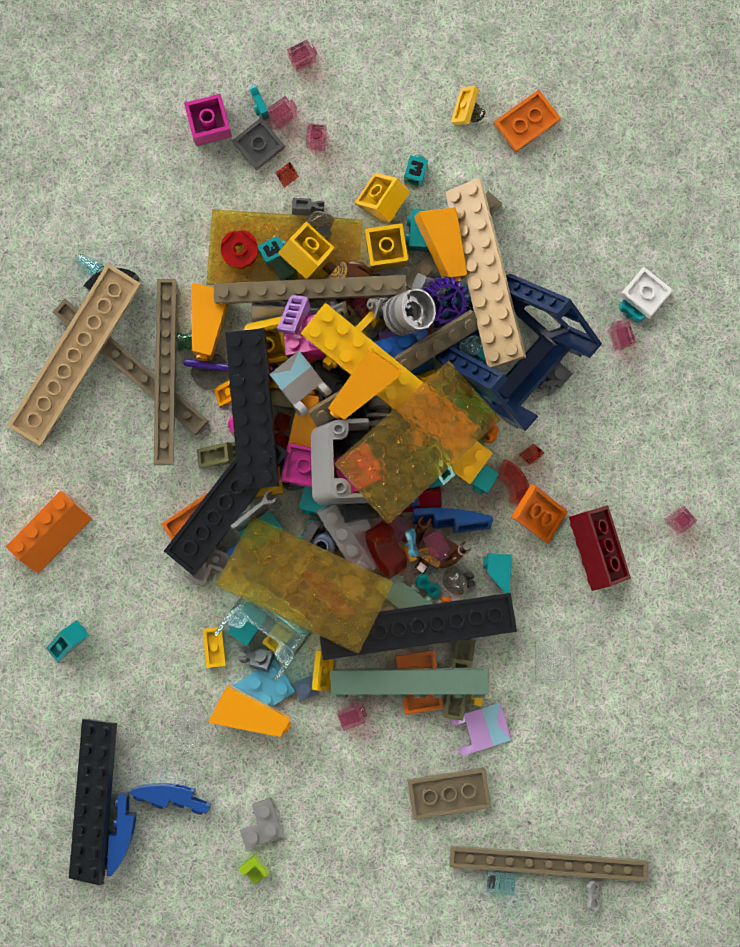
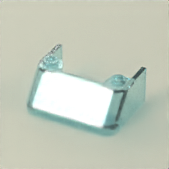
(284, 632)

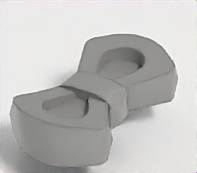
(593, 903)

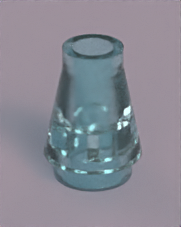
(89, 264)

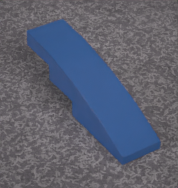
(458, 519)

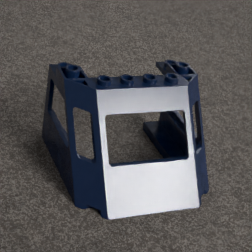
(512, 390)

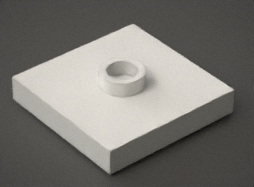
(646, 292)

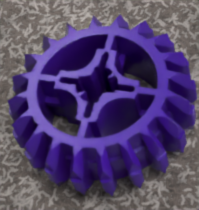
(455, 289)

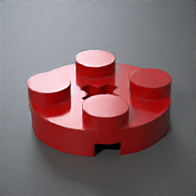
(239, 238)

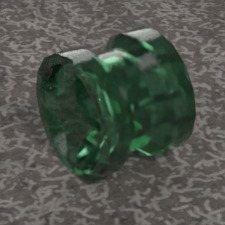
(184, 341)

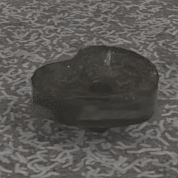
(478, 114)

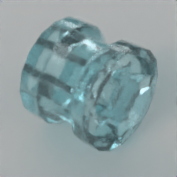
(472, 341)

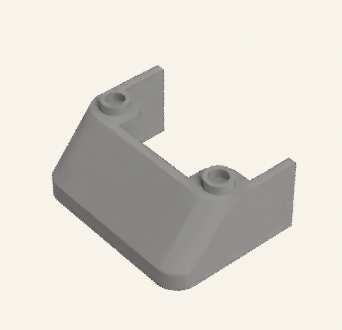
(326, 488)

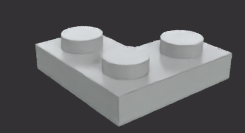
(216, 561)
(266, 829)

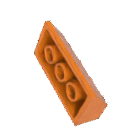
(49, 532)

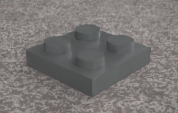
(258, 144)

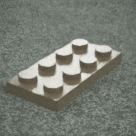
(449, 793)

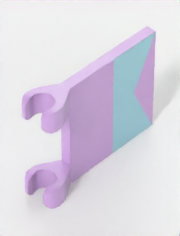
(485, 727)

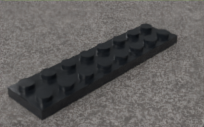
(252, 409)
(213, 518)
(92, 801)

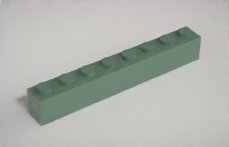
(409, 681)

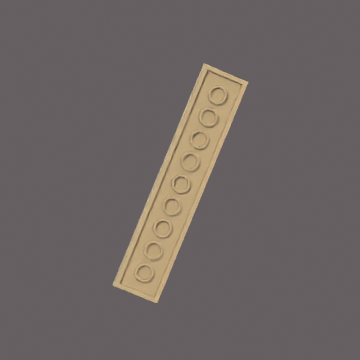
(486, 276)
(74, 354)

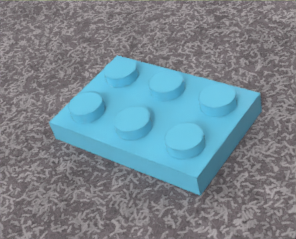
(264, 686)

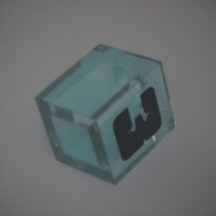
(501, 883)

